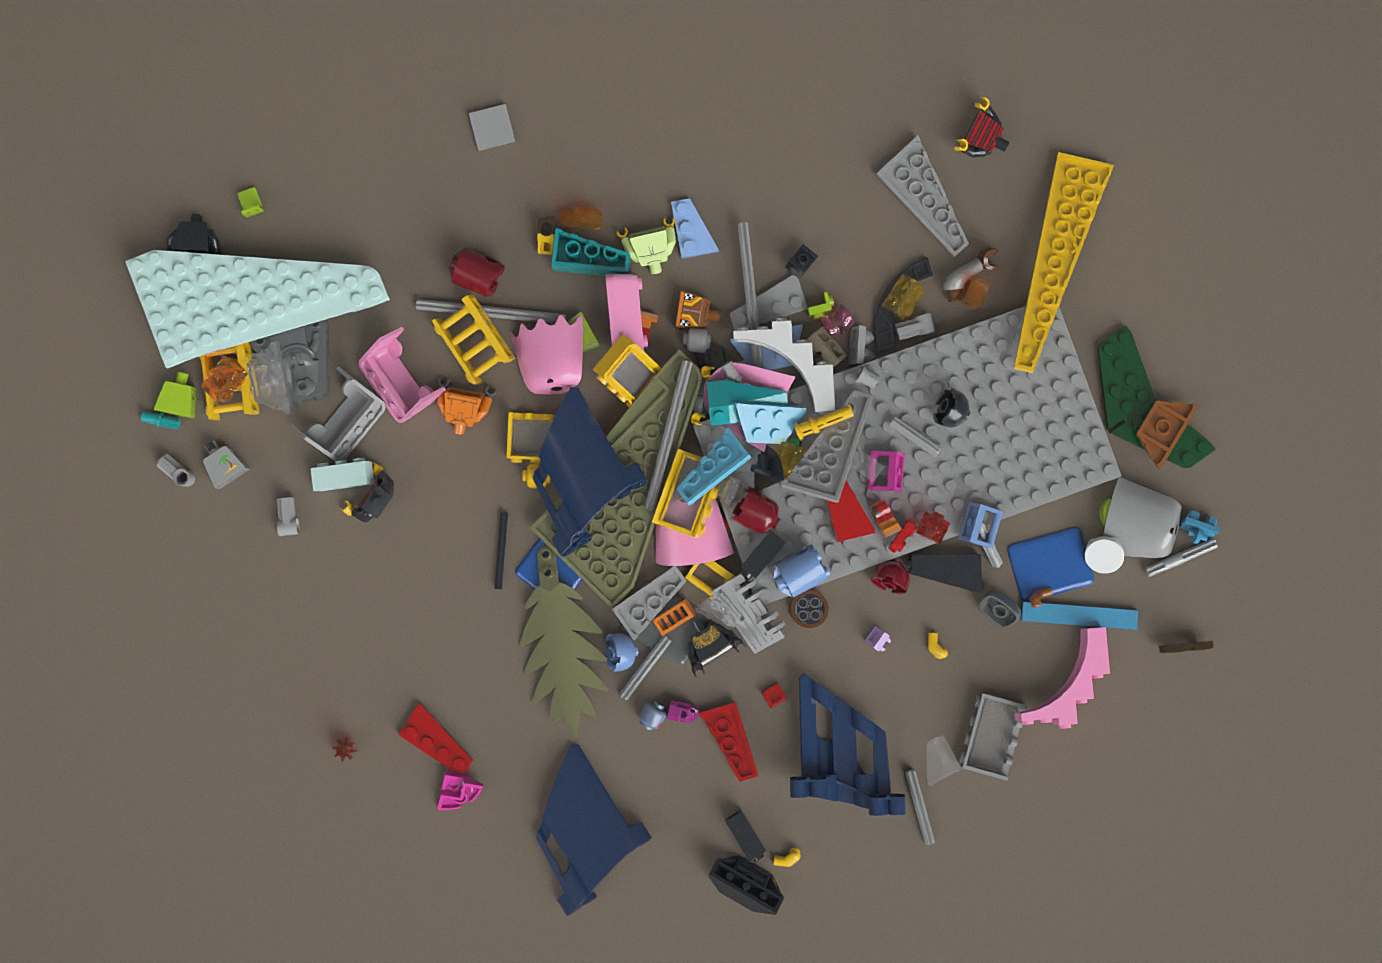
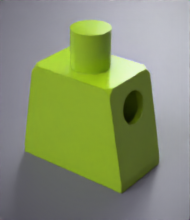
(177, 397)

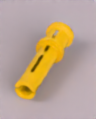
(814, 424)

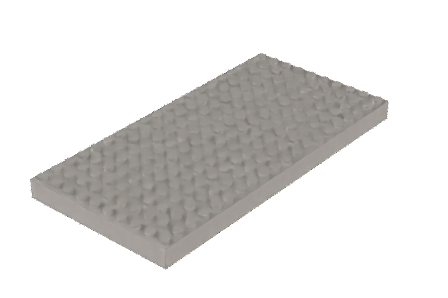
(1018, 449)

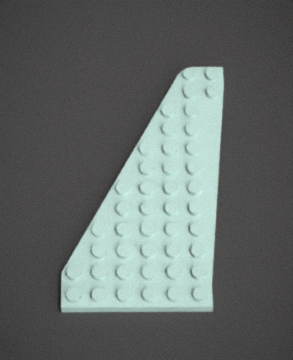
(225, 300)

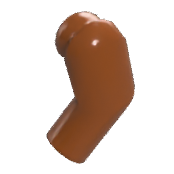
(1039, 594)

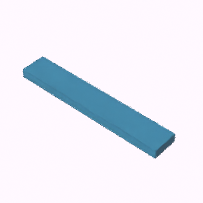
(1080, 615)

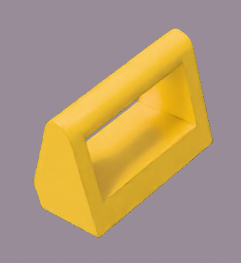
(700, 584)

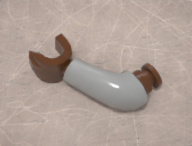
(956, 279)

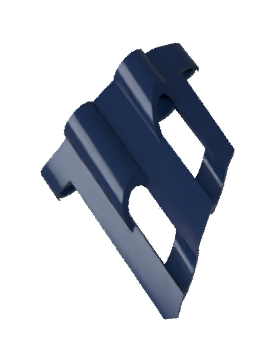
(832, 766)

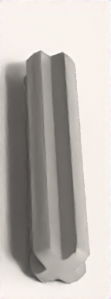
(914, 436)
(993, 553)

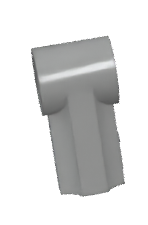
(920, 326)
(175, 470)
(288, 522)

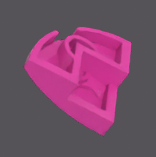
(457, 790)

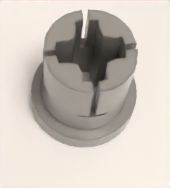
(866, 377)

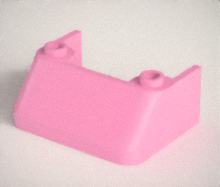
(625, 308)
(393, 381)

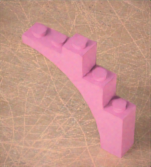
(1091, 664)

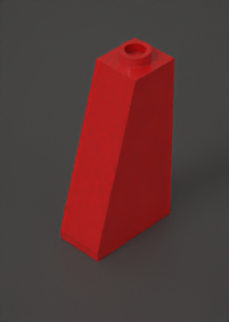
(848, 516)

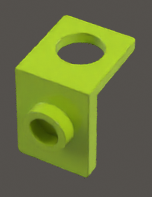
(250, 202)

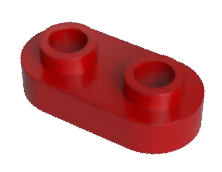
(907, 529)

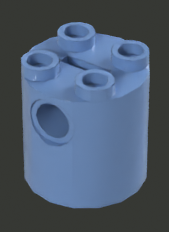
(800, 571)

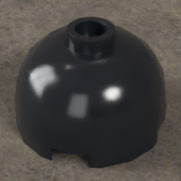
(952, 408)

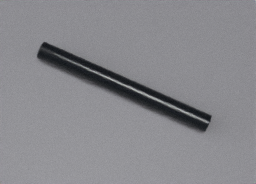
(501, 550)

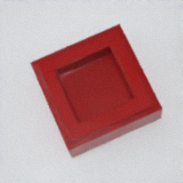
(774, 695)

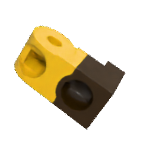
(546, 235)

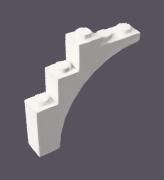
(800, 355)

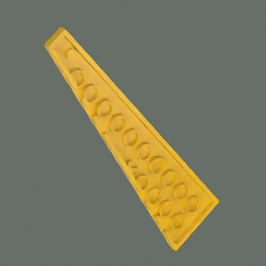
(1069, 211)

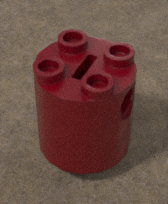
(475, 272)

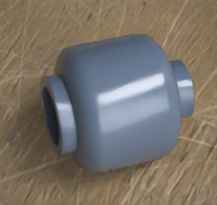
(652, 715)

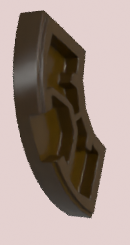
(1190, 646)

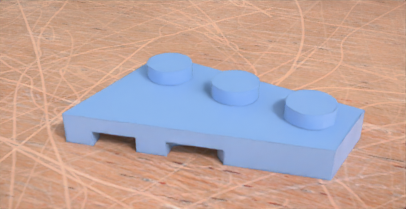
(691, 231)

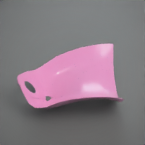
(756, 377)

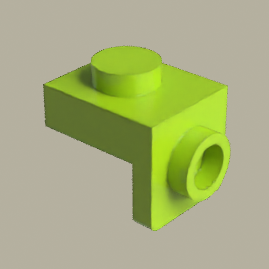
(820, 310)

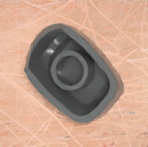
(1000, 609)

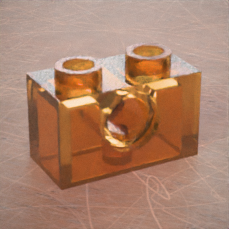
(215, 383)

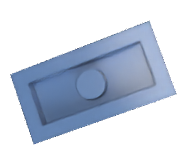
(973, 522)

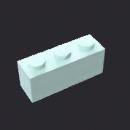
(342, 475)

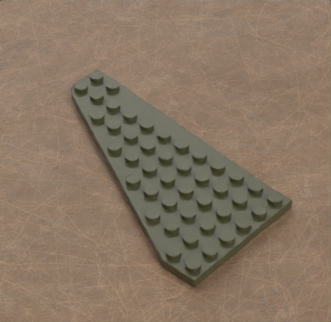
(624, 526)

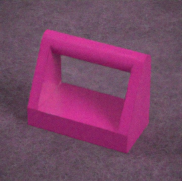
(895, 471)

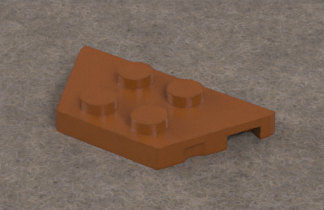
(1163, 428)

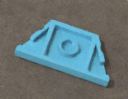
(767, 421)

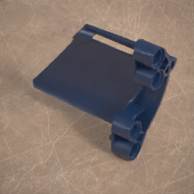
(582, 471)
(586, 830)

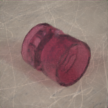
(837, 322)

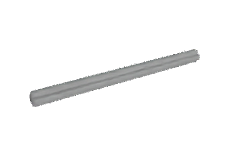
(749, 286)
(495, 312)
(668, 435)

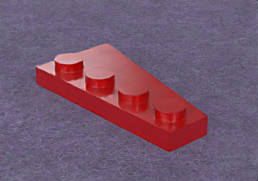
(729, 732)
(431, 738)

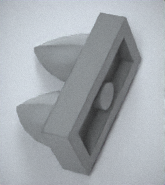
(858, 339)

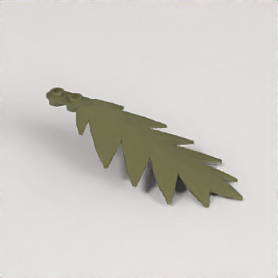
(560, 646)

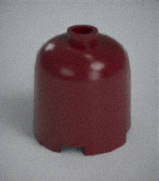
(756, 512)

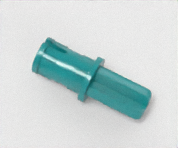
(160, 420)

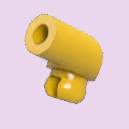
(934, 648)
(789, 860)

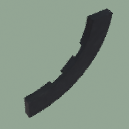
(885, 318)

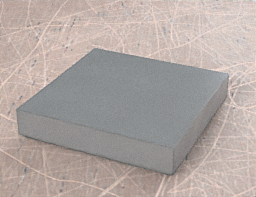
(492, 127)

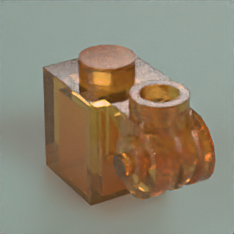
(582, 217)

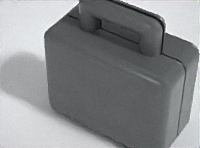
(680, 636)

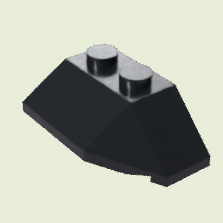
(746, 884)

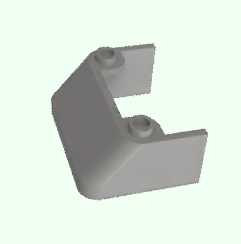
(348, 423)

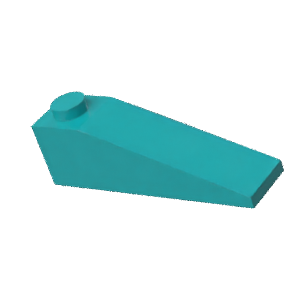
(724, 393)

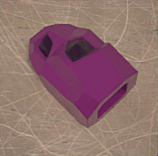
(682, 711)

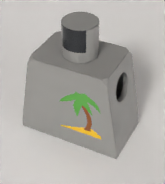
(223, 464)

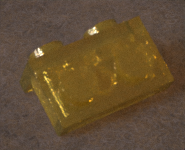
(904, 297)
(790, 457)

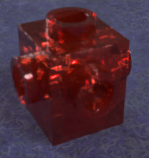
(933, 527)

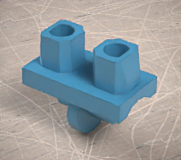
(1198, 529)

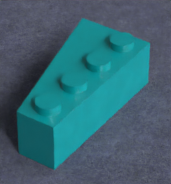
(587, 256)

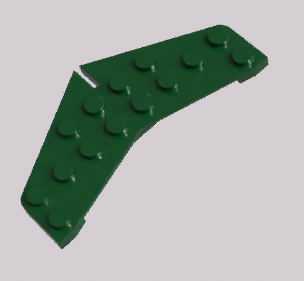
(1130, 397)

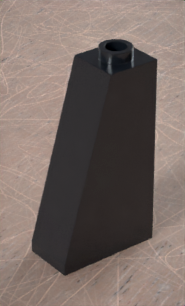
(954, 570)

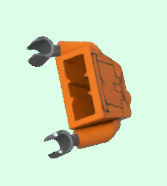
(463, 406)

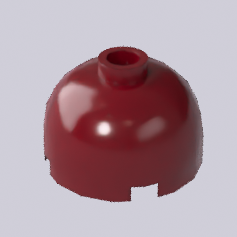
(892, 576)

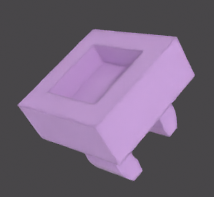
(877, 639)

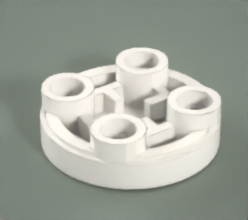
(1104, 554)

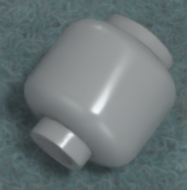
(697, 340)

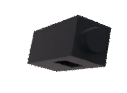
(762, 555)
(745, 836)

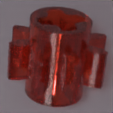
(349, 751)

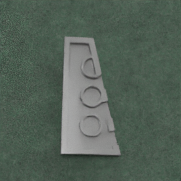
(647, 602)

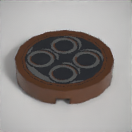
(809, 609)

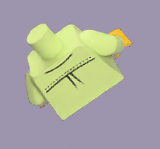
(650, 246)

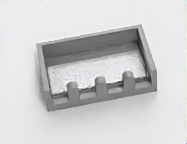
(992, 736)

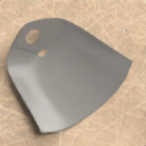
(1142, 520)

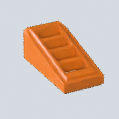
(688, 608)

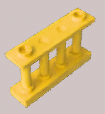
(491, 337)
(248, 403)

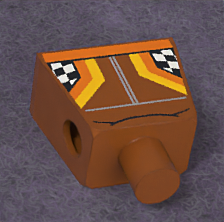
(694, 312)

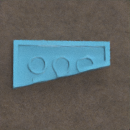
(719, 463)

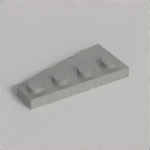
(775, 303)

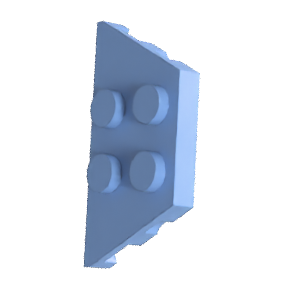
(771, 359)

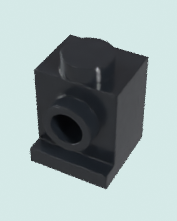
(801, 261)

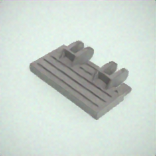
(755, 627)

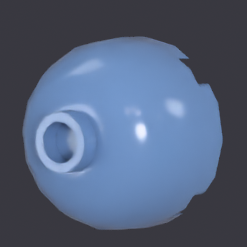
(620, 652)

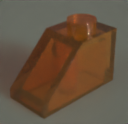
(975, 292)

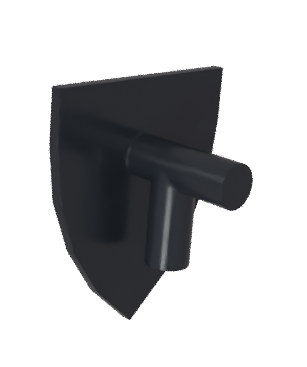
(768, 469)

